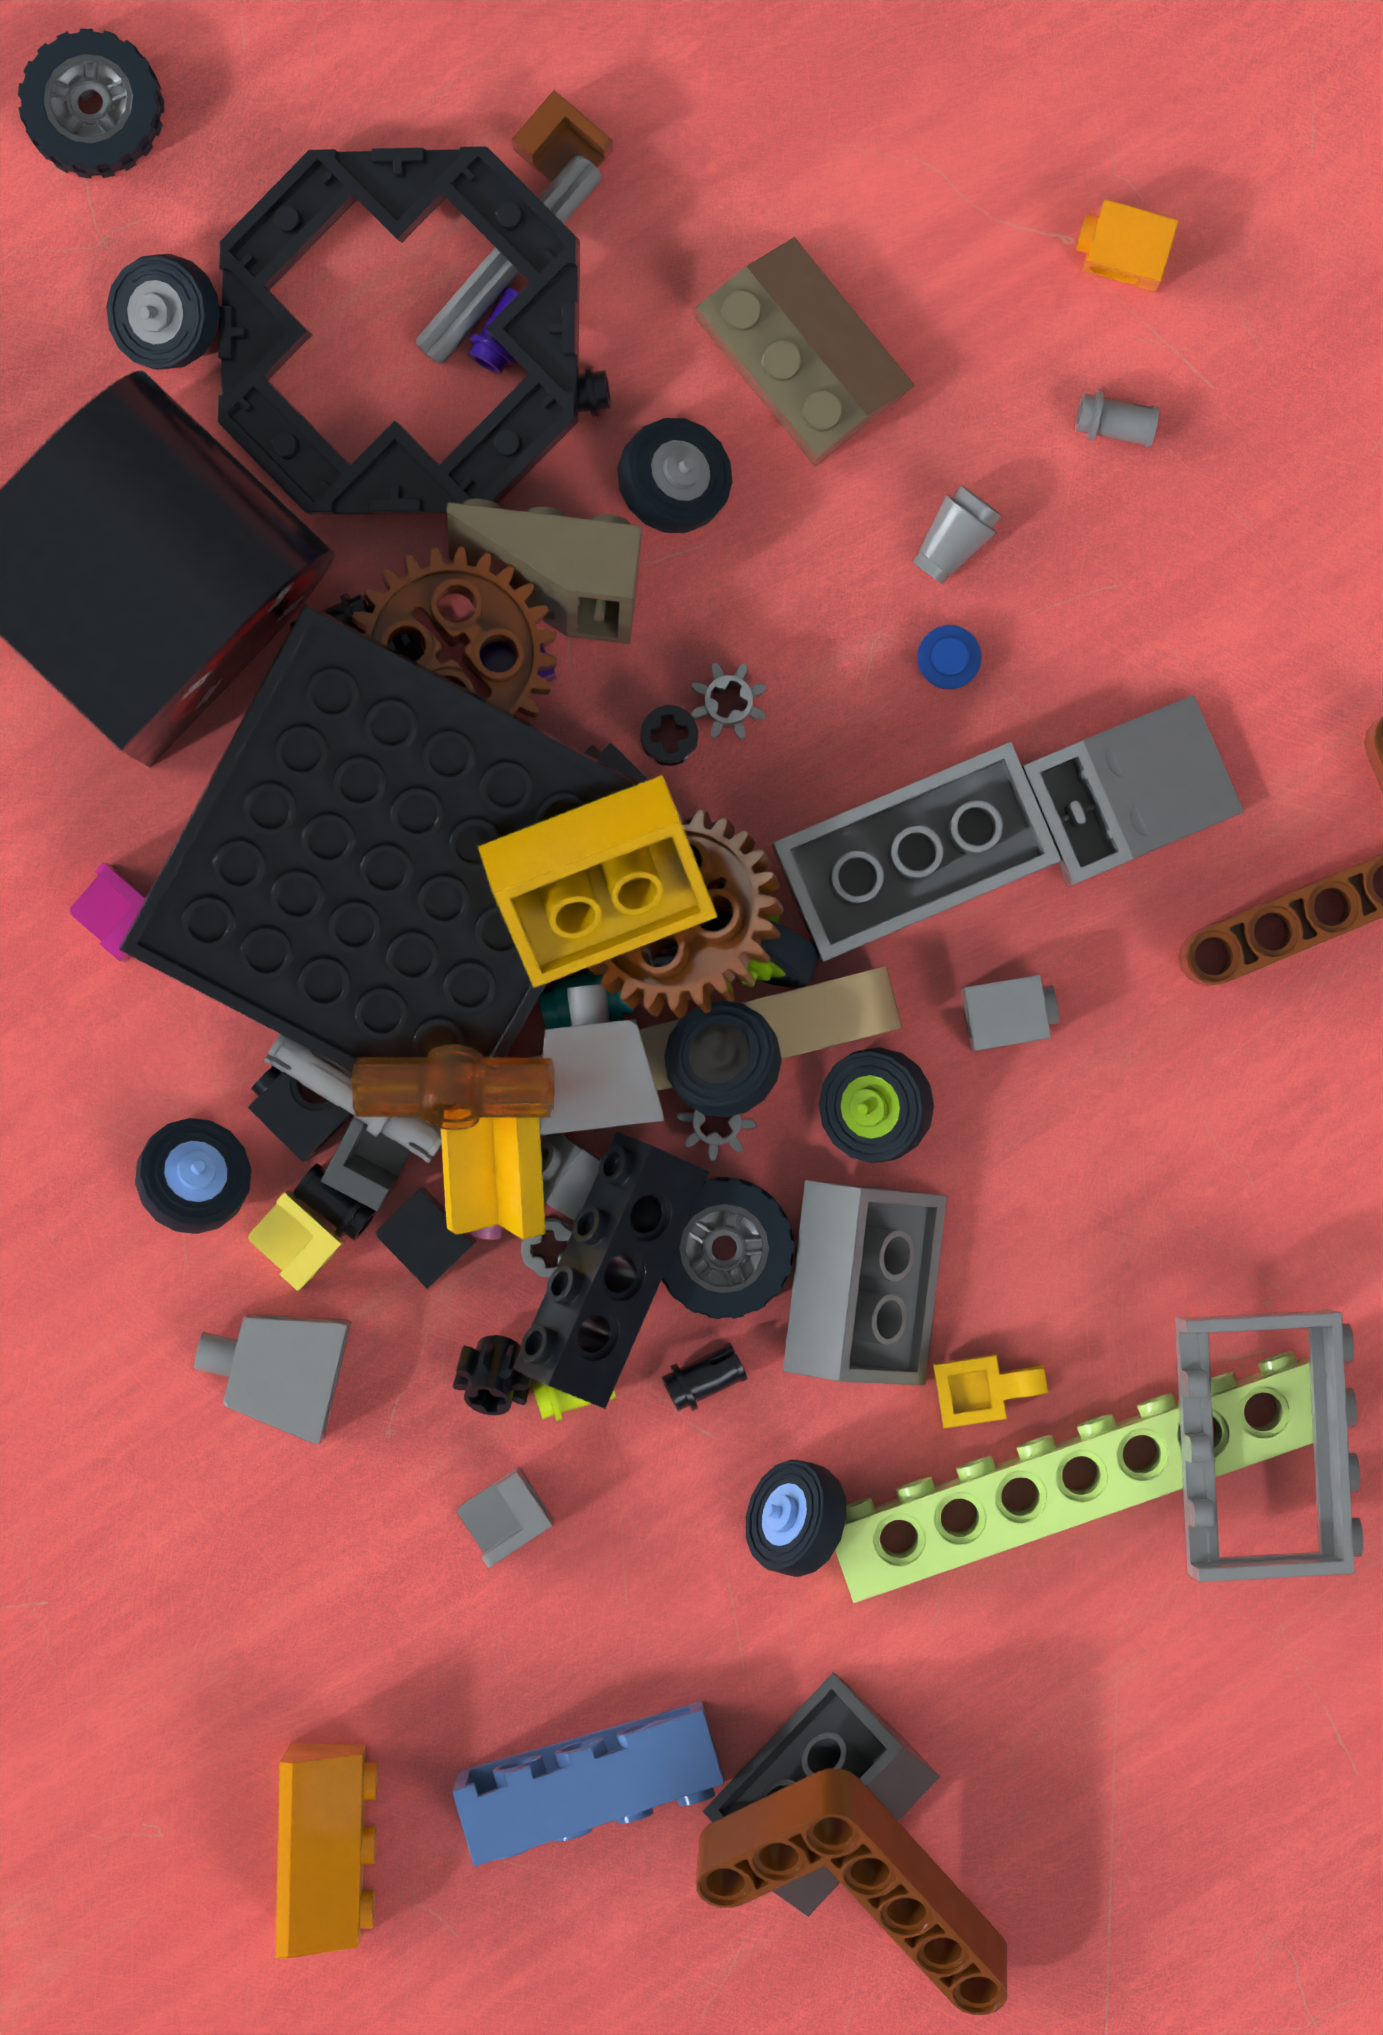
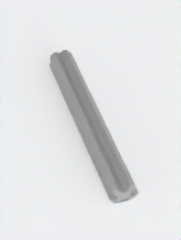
(497, 272)

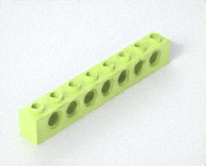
(874, 1570)

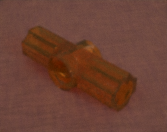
(453, 1087)

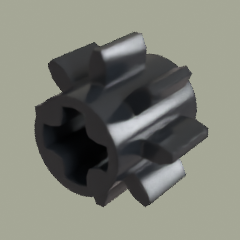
(490, 1377)

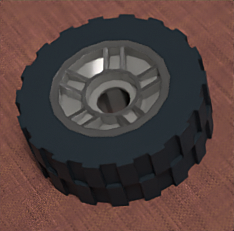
(73, 71)
(761, 1255)

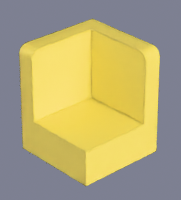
(295, 1240)

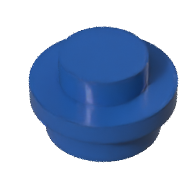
(949, 657)

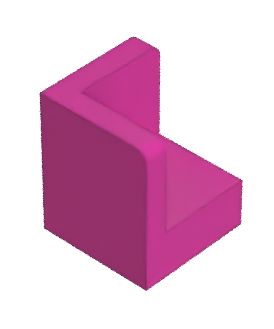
(109, 908)

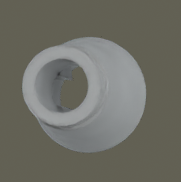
(956, 534)

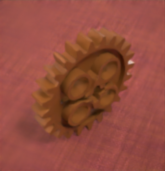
(497, 618)
(704, 958)

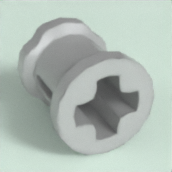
(538, 1262)

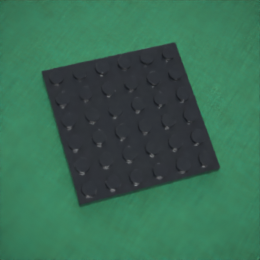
(342, 861)

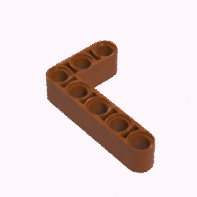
(1294, 909)
(843, 1826)

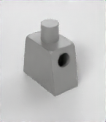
(598, 1069)
(280, 1370)

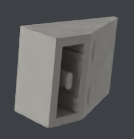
(1132, 789)

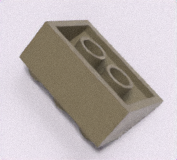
(802, 349)

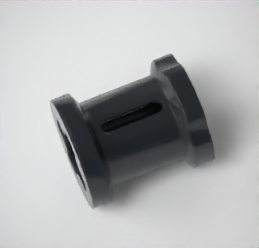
(682, 721)

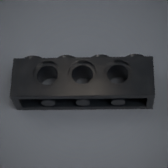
(610, 1270)

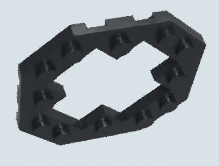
(262, 334)

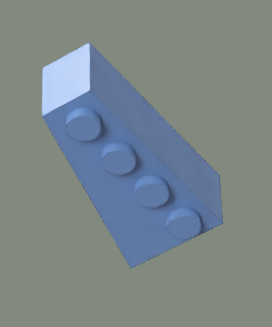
(587, 1783)

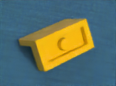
(494, 1177)

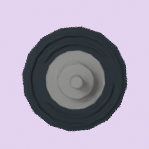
(163, 311)
(674, 475)

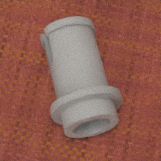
(1116, 419)

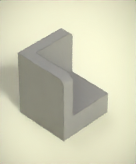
(505, 1516)

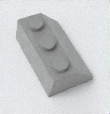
(864, 1284)

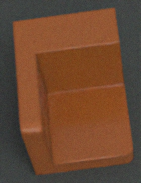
(558, 134)

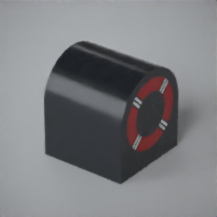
(146, 565)

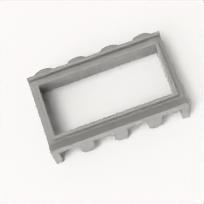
(1335, 1468)

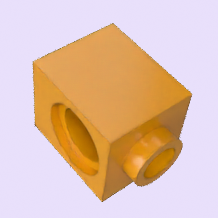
(1126, 244)

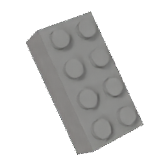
(916, 852)

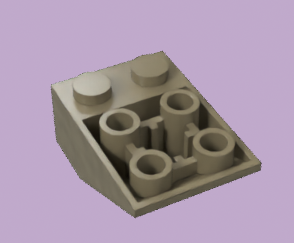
(578, 565)

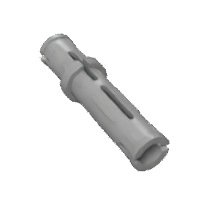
(334, 1084)

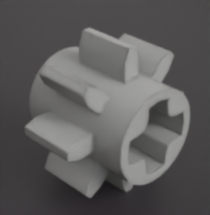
(721, 685)
(715, 1139)

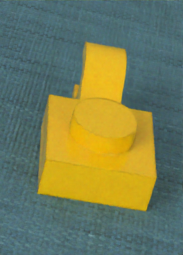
(976, 1390)

